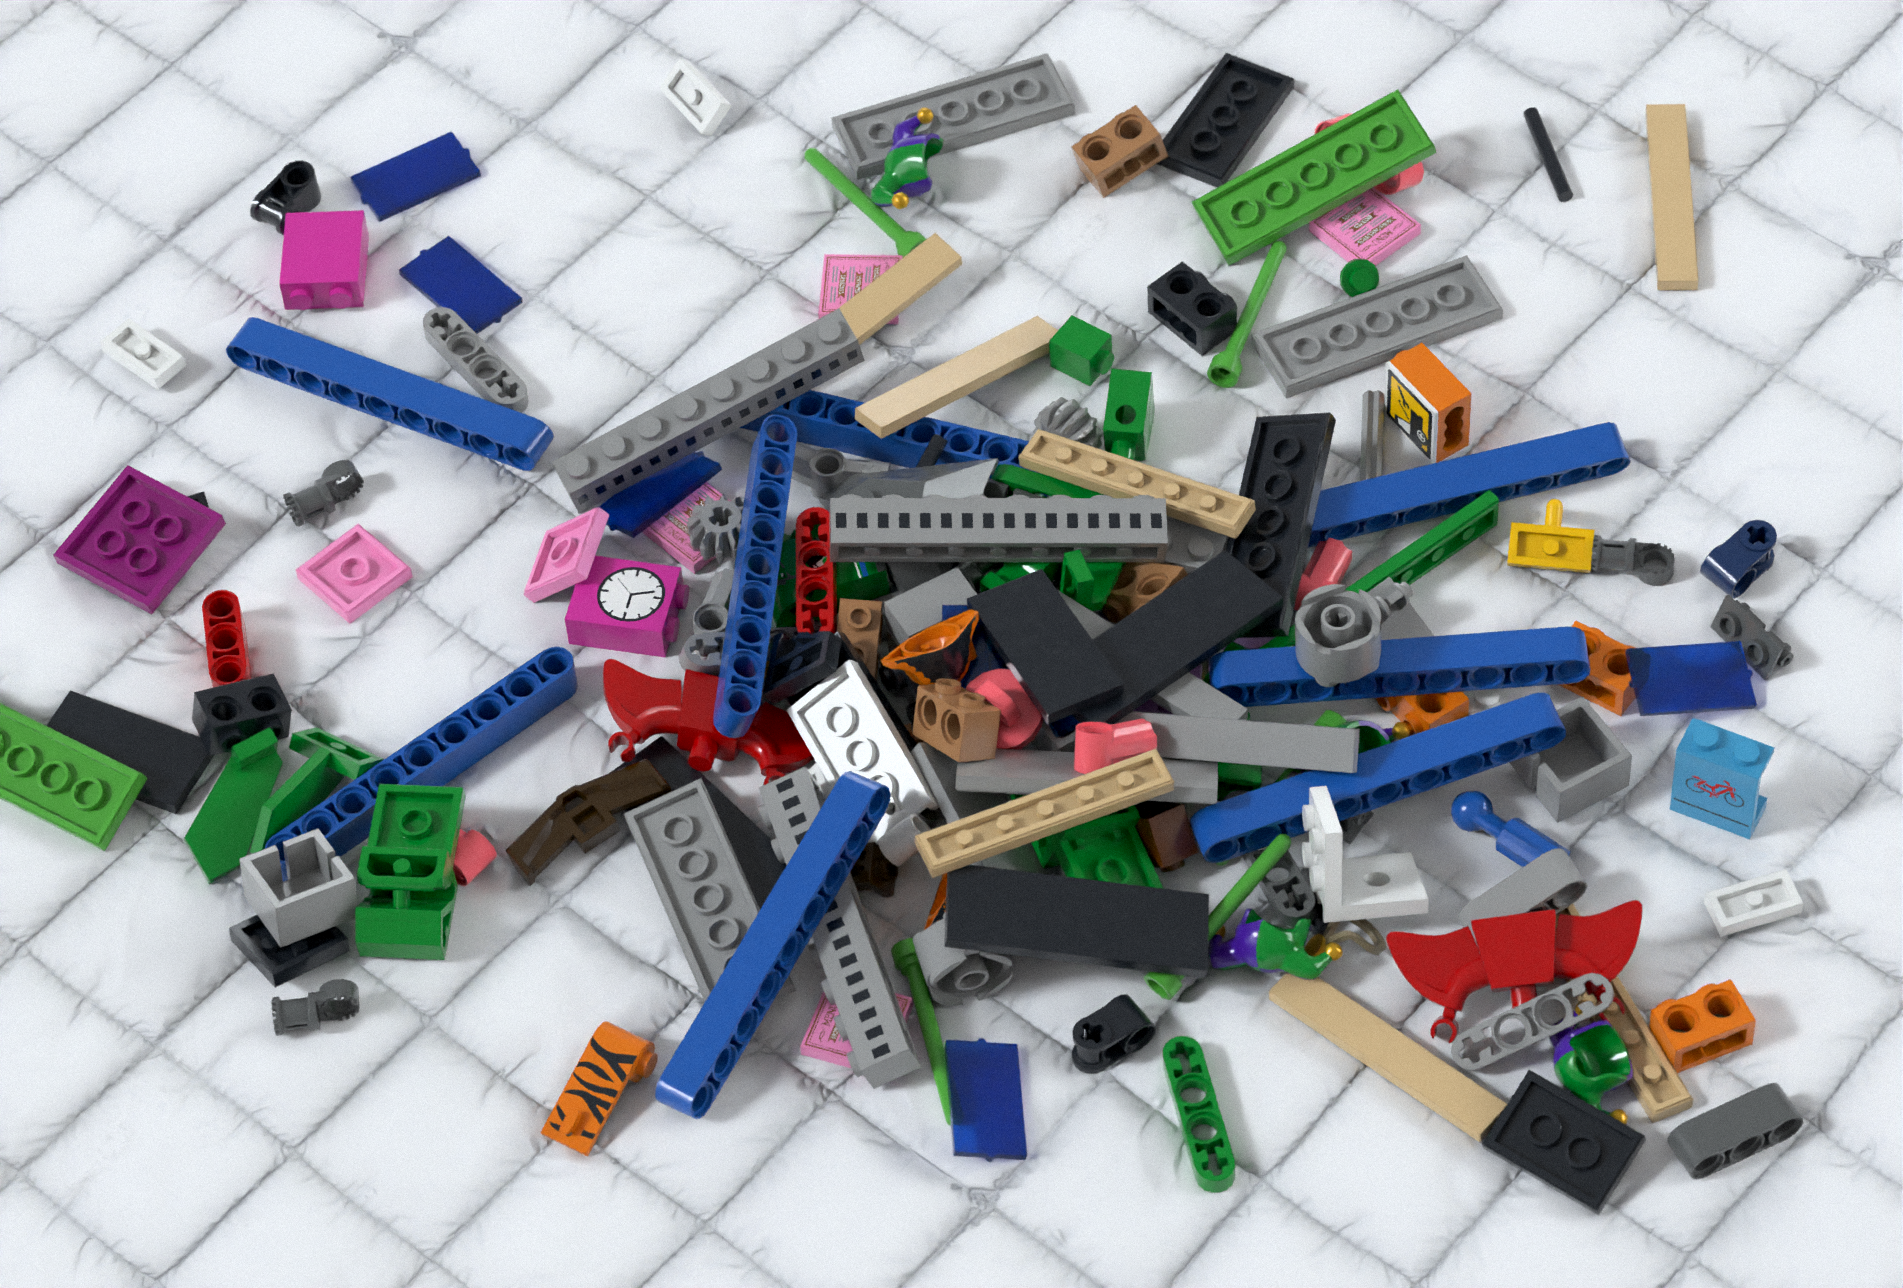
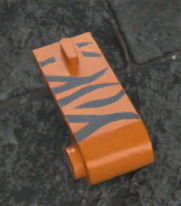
(596, 1085)

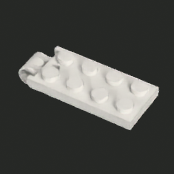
(854, 733)

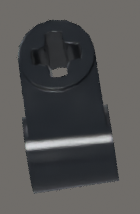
(289, 192)
(1110, 1035)

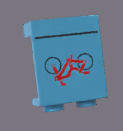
(1720, 778)

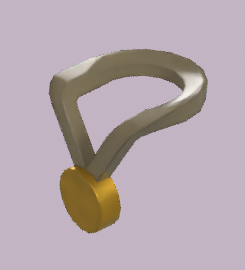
(1318, 942)

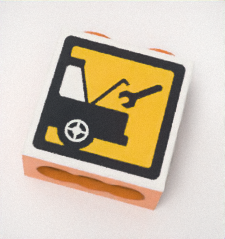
(1427, 403)

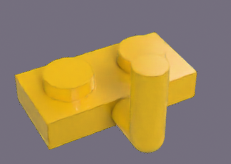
(1550, 544)

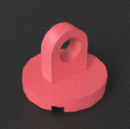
(1018, 716)

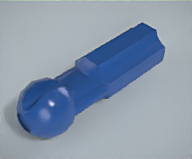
(1514, 838)

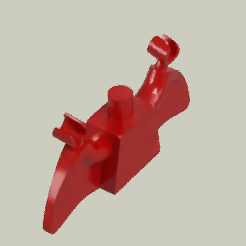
(654, 706)
(1516, 956)

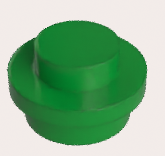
(1359, 277)

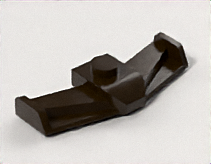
(584, 816)

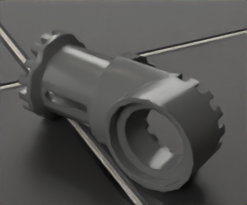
(325, 492)
(1631, 557)
(316, 1007)

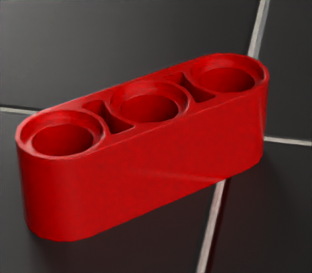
(225, 638)

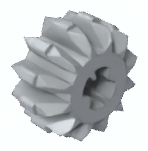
(1069, 421)
(716, 528)

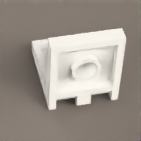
(1355, 885)

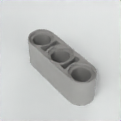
(1541, 885)

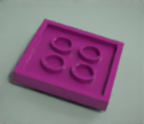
(139, 539)

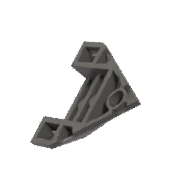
(948, 480)

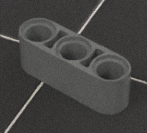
(1735, 1131)

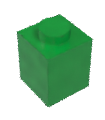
(1081, 351)

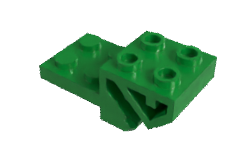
(1100, 850)
(409, 872)

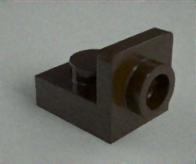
(874, 871)

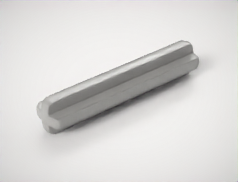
(1372, 435)

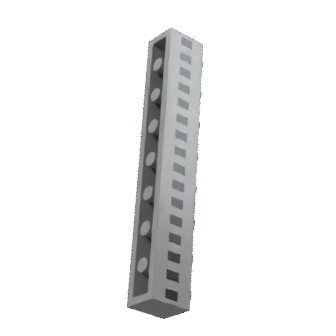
(708, 410)
(997, 529)
(844, 947)

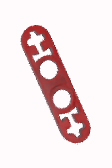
(815, 578)

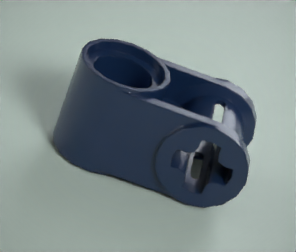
(1741, 558)

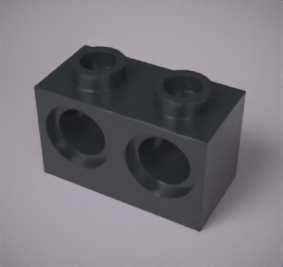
(1192, 308)
(239, 711)

